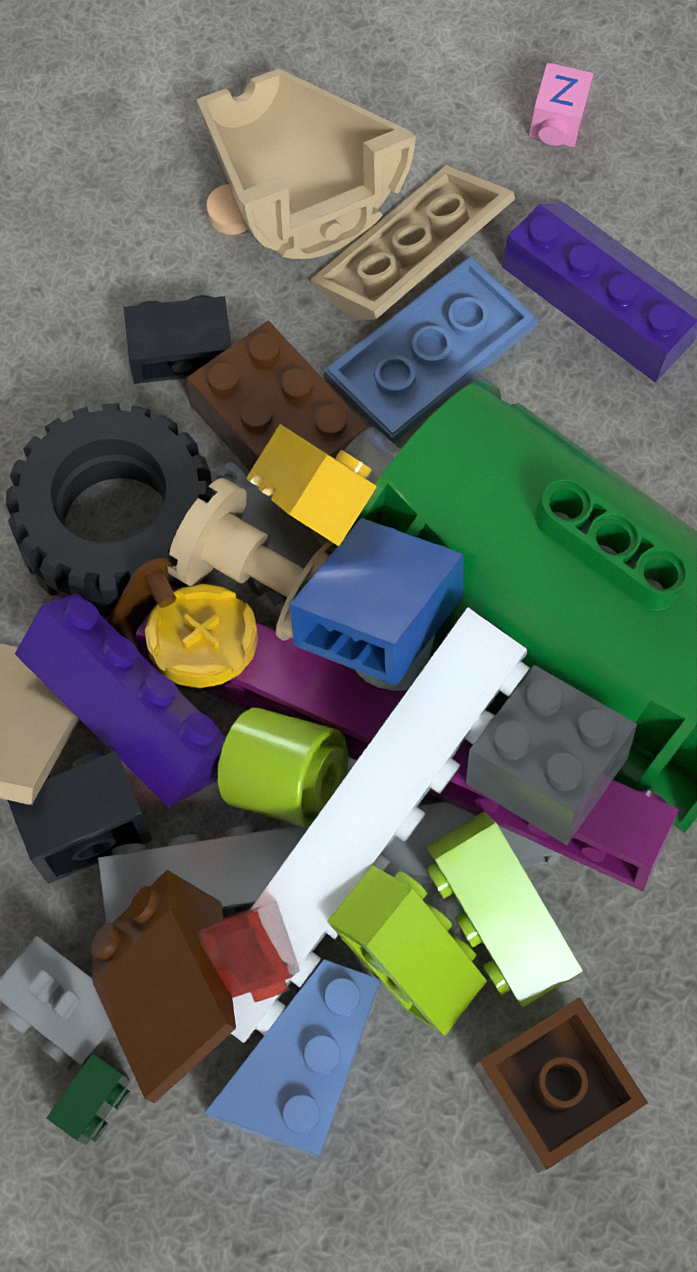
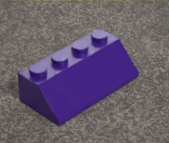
(602, 287)
(122, 699)

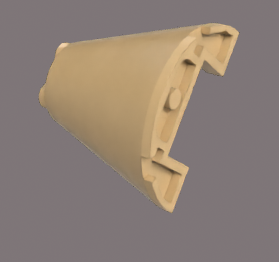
(305, 162)

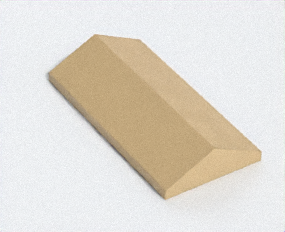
(410, 242)

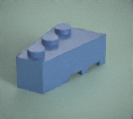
(302, 1063)

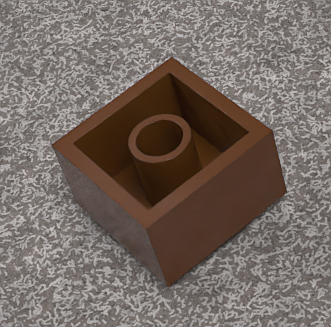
(559, 1085)

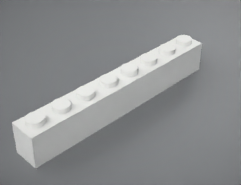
(383, 792)

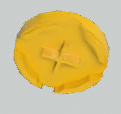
(202, 636)

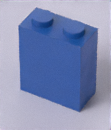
(377, 600)

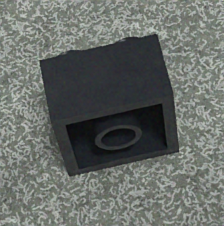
(80, 817)

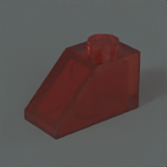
(251, 952)

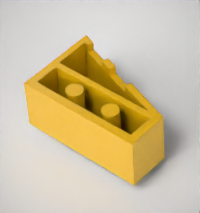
(311, 484)

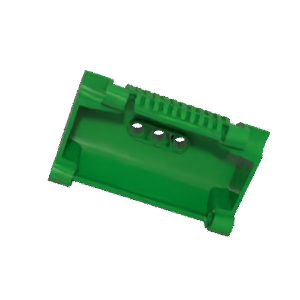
(487, 487)

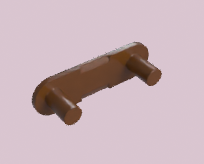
(146, 583)

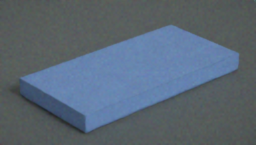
(430, 349)

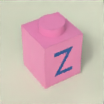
(560, 105)

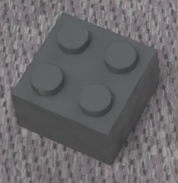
(550, 754)

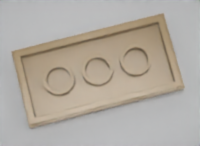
(31, 729)

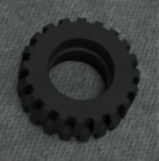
(76, 457)

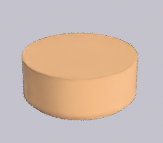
(224, 212)

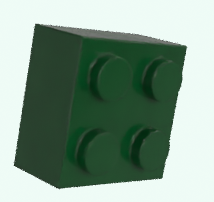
(90, 1100)

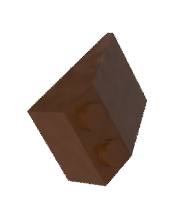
(161, 983)

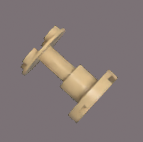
(219, 539)

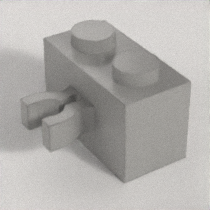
(58, 1001)

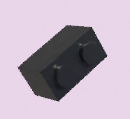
(175, 337)

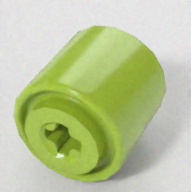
(281, 766)

